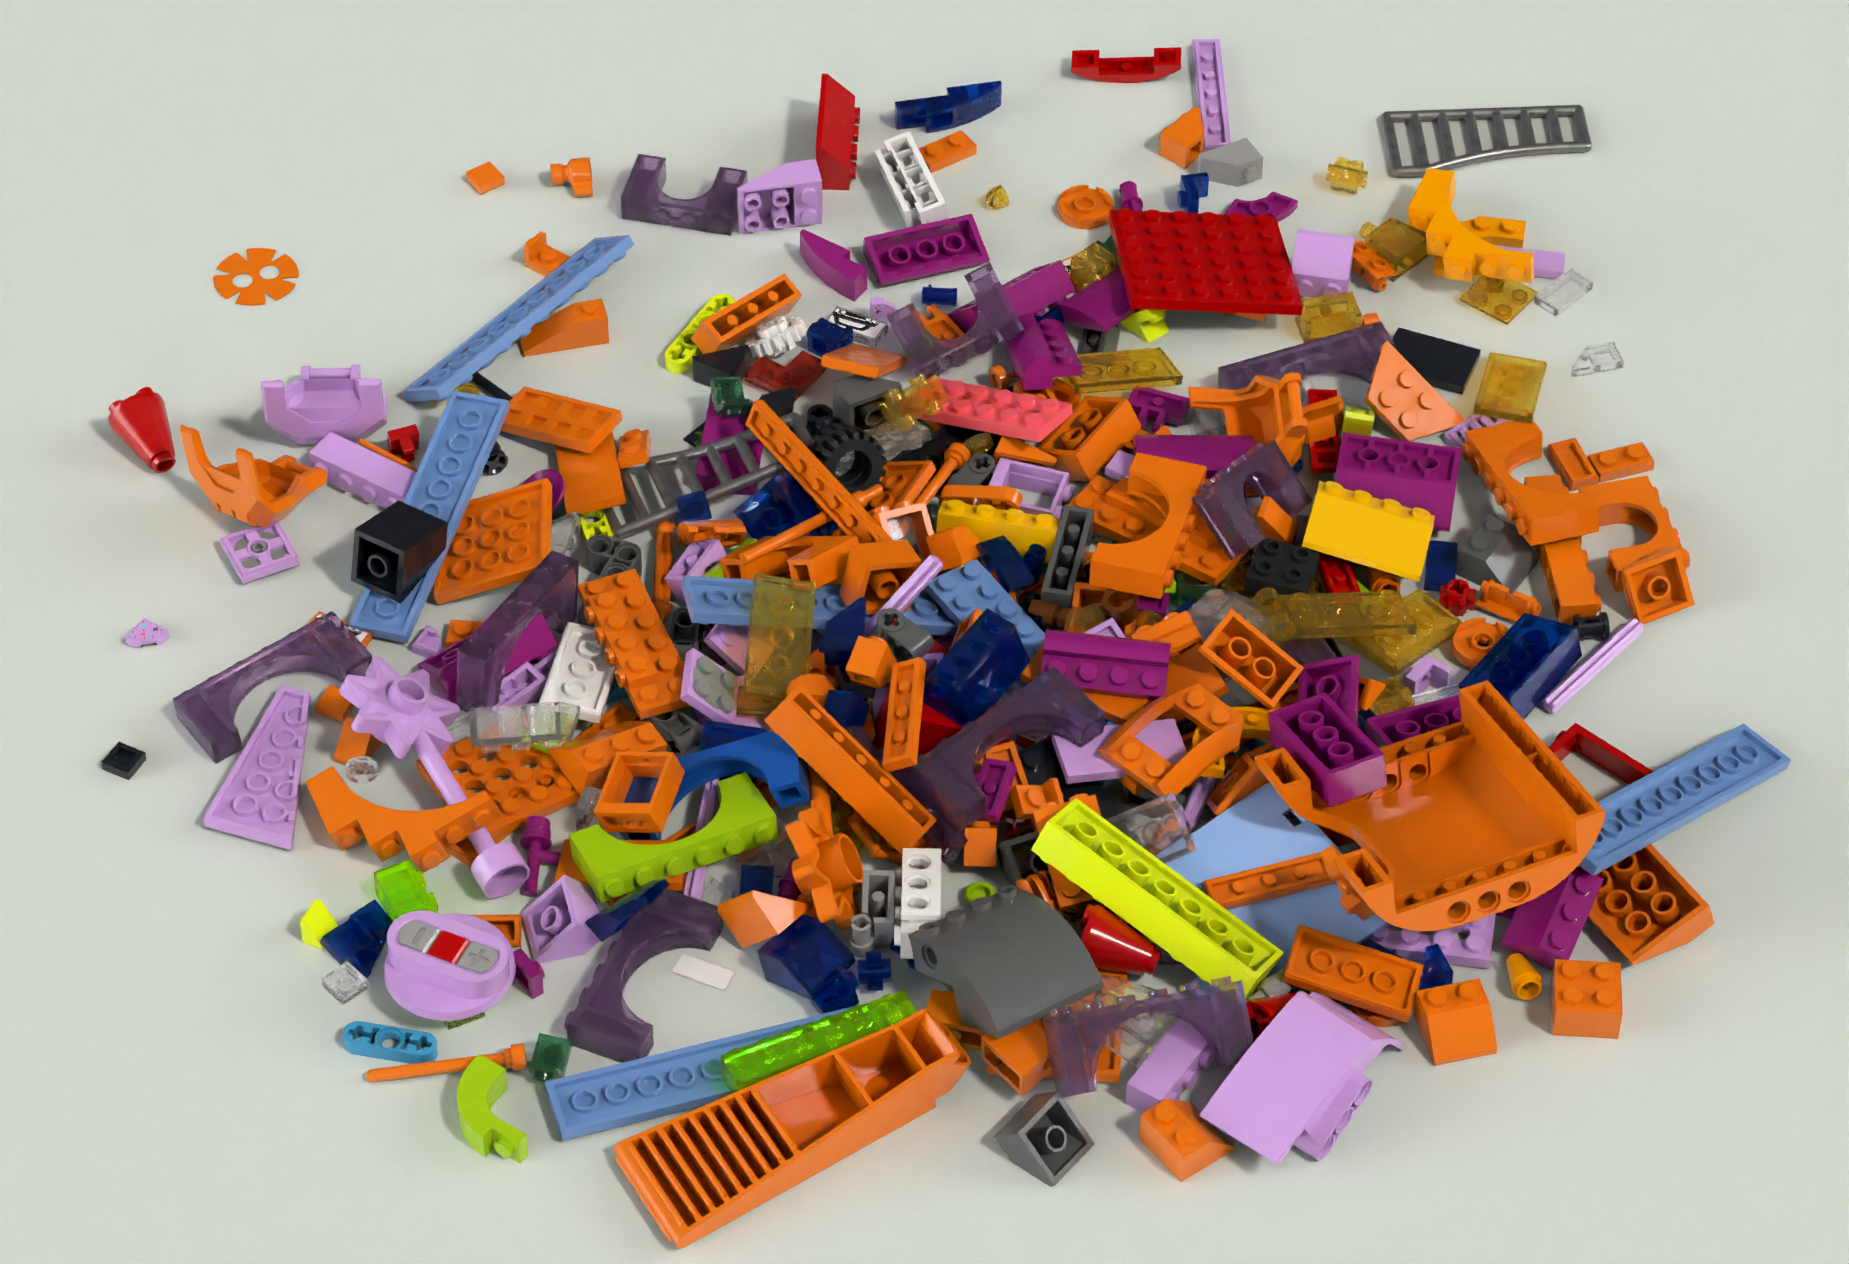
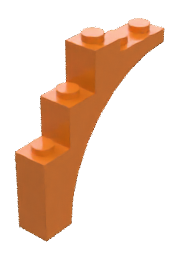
(391, 831)

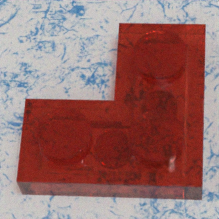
(797, 374)

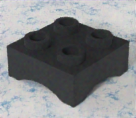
(1281, 567)

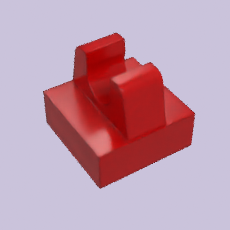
(403, 442)

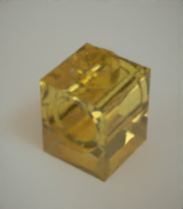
(1091, 265)

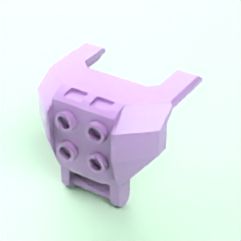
(325, 403)

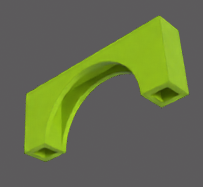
(620, 866)

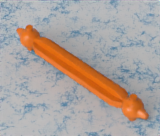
(663, 565)

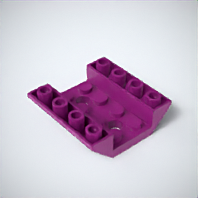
(1401, 471)

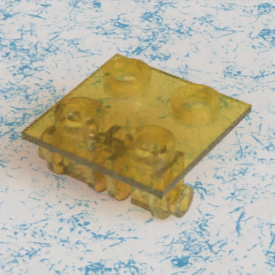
(1499, 297)

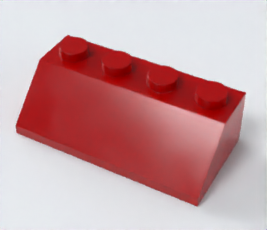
(836, 135)

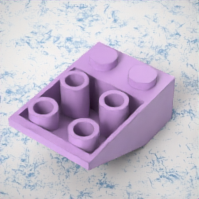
(781, 198)

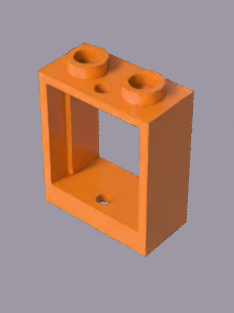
(639, 817)

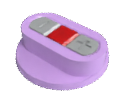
(447, 965)

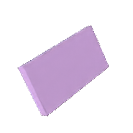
(1088, 765)

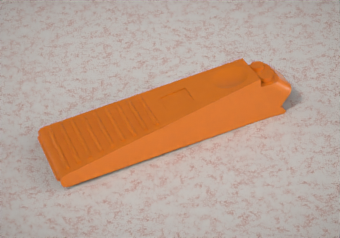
(788, 1127)

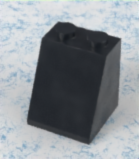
(397, 549)

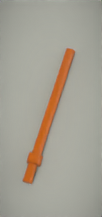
(805, 527)

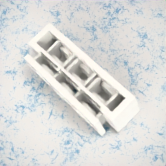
(910, 182)
(916, 894)

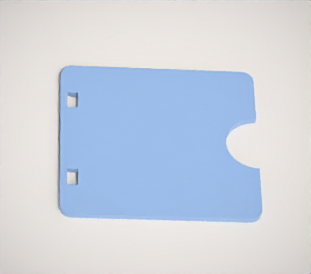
(1259, 835)

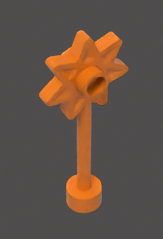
(827, 862)

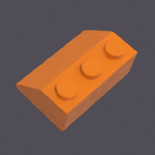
(1091, 436)
(1250, 659)
(591, 756)

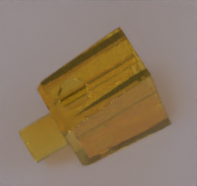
(1397, 244)

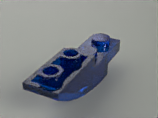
(949, 111)

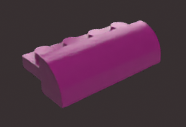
(1042, 353)
(1108, 663)

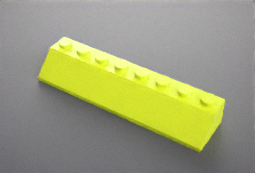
(1154, 898)

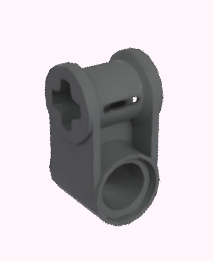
(975, 472)
(684, 633)
(904, 637)
(678, 731)

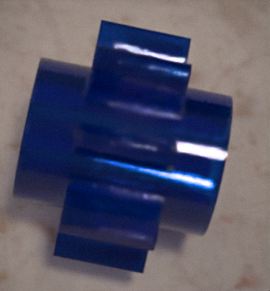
(874, 970)

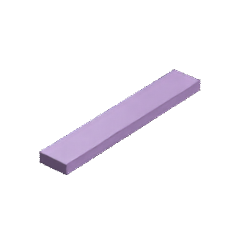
(1211, 92)

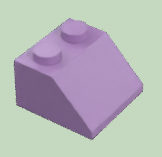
(1322, 263)
(558, 921)

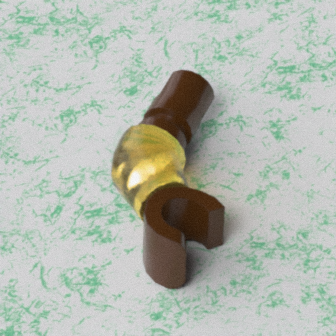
(1085, 618)

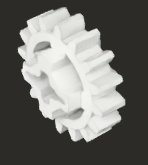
(776, 336)

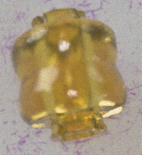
(1347, 175)

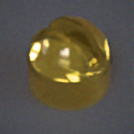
(997, 198)
(1148, 617)

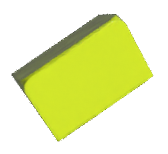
(316, 924)

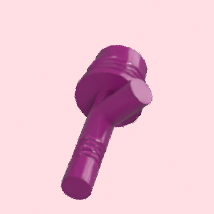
(537, 840)

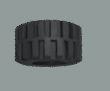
(868, 455)

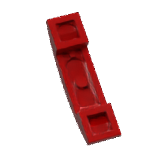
(1126, 69)
(1324, 453)

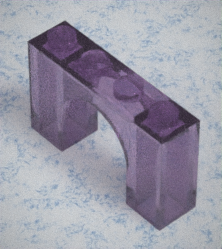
(710, 213)
(994, 324)
(1224, 503)

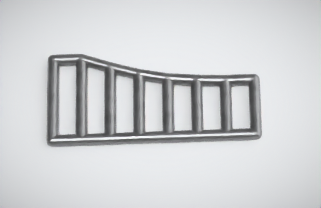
(1477, 155)
(683, 459)

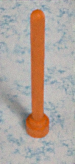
(954, 458)
(511, 1057)

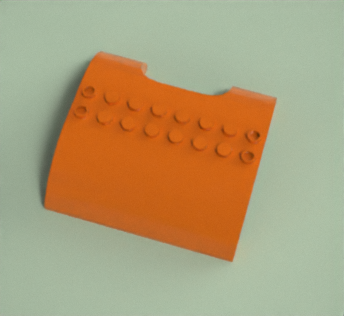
(1466, 819)

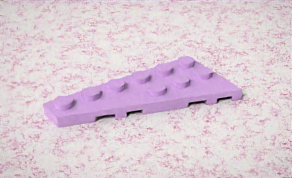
(265, 782)

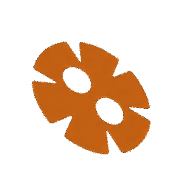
(255, 292)

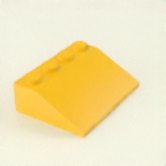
(1368, 530)

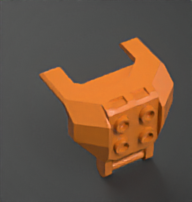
(1264, 409)
(251, 488)

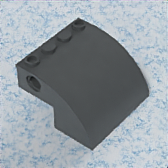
(1006, 960)

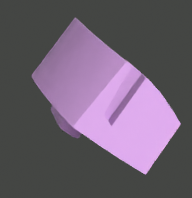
(1299, 1079)

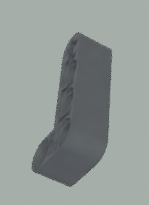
(608, 557)

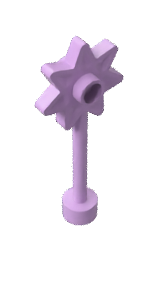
(406, 715)

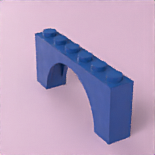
(760, 756)

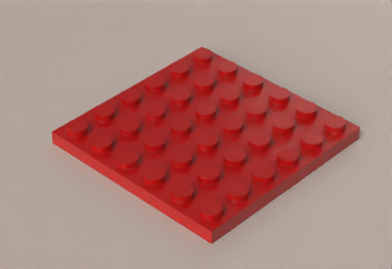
(1204, 262)

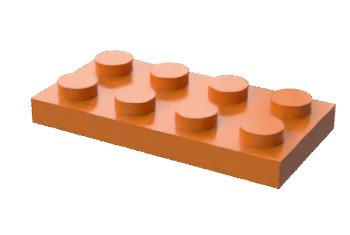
(559, 420)

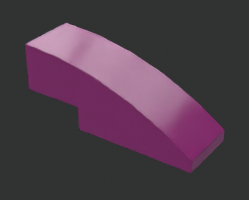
(833, 265)

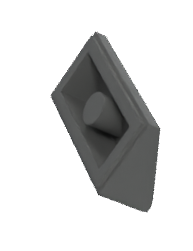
(1099, 341)

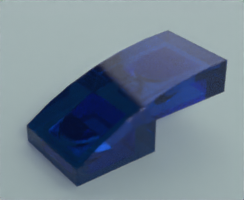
(1007, 563)

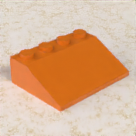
(1648, 907)

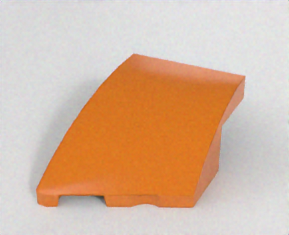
(729, 532)

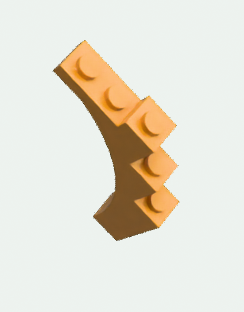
(1446, 236)

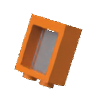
(908, 523)

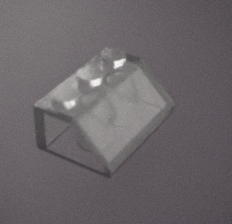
(522, 726)
(1158, 828)

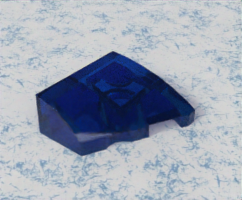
(617, 915)
(359, 938)

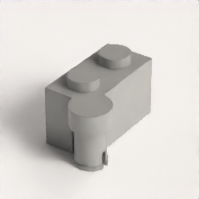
(877, 915)

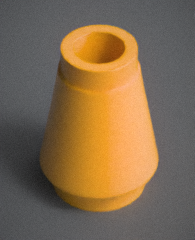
(1524, 979)

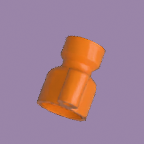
(576, 172)

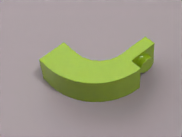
(477, 1092)

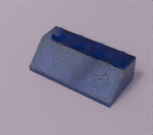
(1528, 661)
(976, 669)

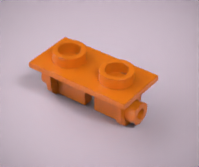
(1376, 268)
(1502, 603)

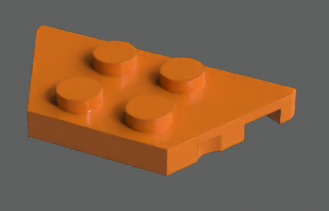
(1407, 399)

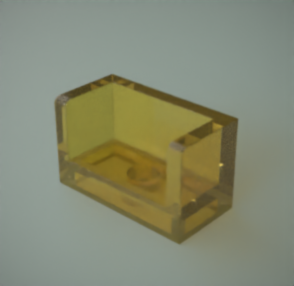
(1328, 316)

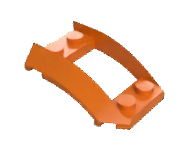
(1156, 772)

